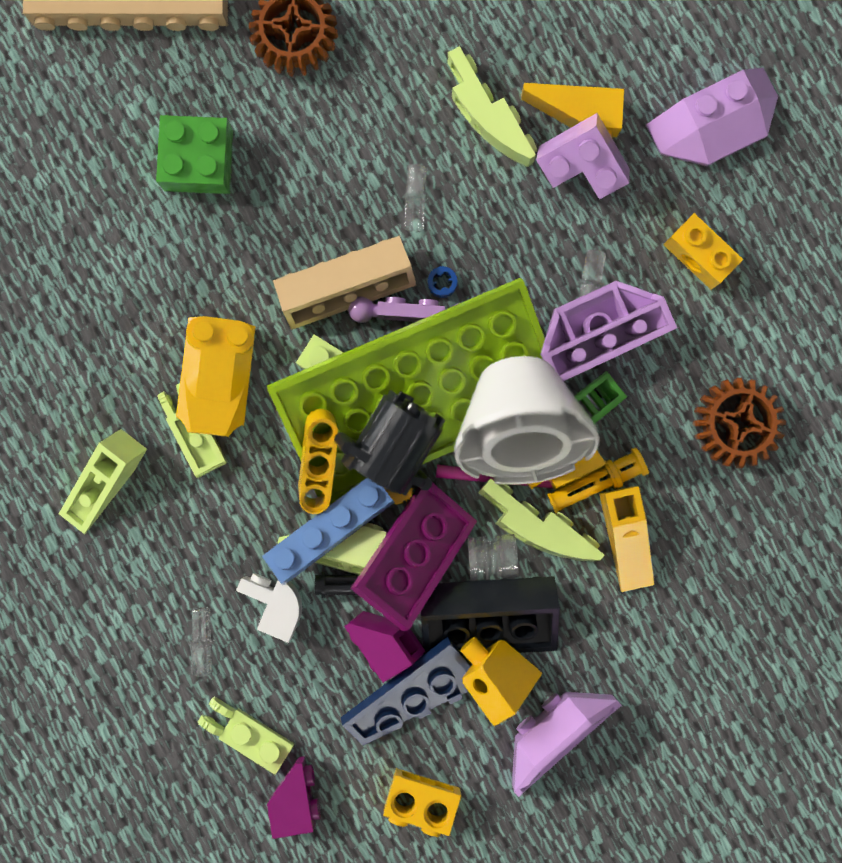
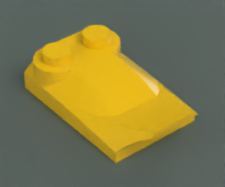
(215, 375)

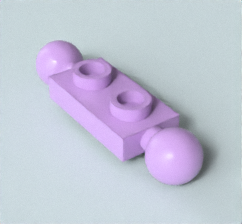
(393, 309)

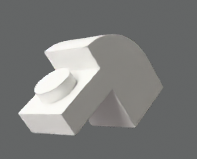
(282, 607)

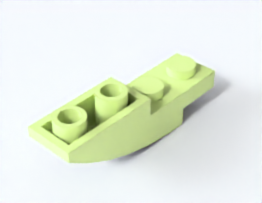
(493, 121)
(550, 535)

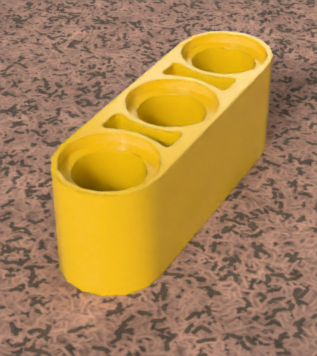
(320, 476)

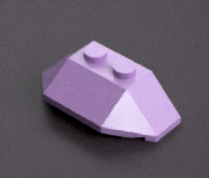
(717, 119)
(603, 327)
(555, 733)

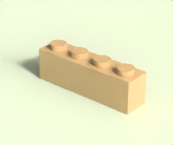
(338, 282)

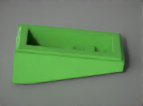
(609, 391)

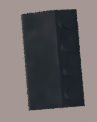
(509, 610)

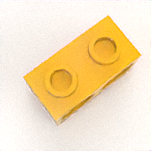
(425, 793)

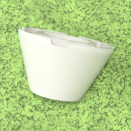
(523, 425)

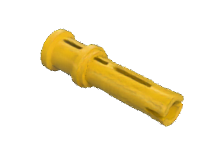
(559, 499)

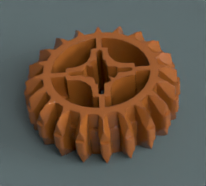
(267, 25)
(744, 409)

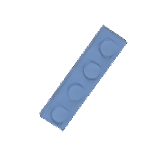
(327, 530)

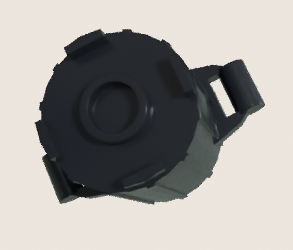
(393, 444)

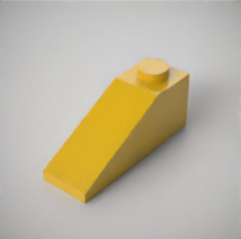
(577, 103)

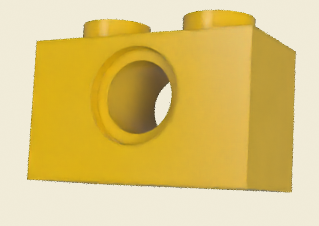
(703, 252)

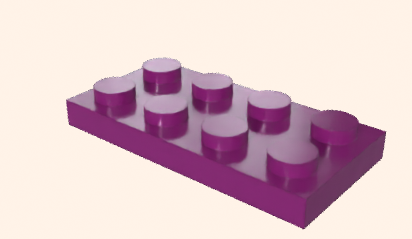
(414, 556)

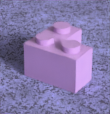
(586, 150)

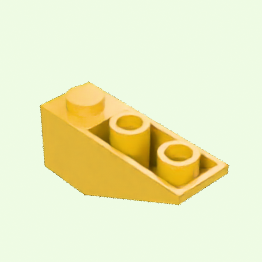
(628, 537)

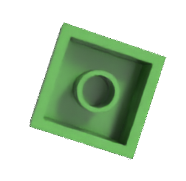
(194, 154)

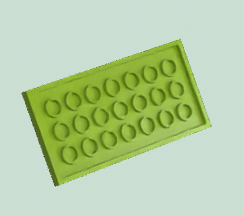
(428, 360)

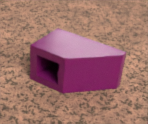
(384, 644)
(291, 804)

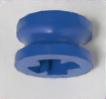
(439, 272)

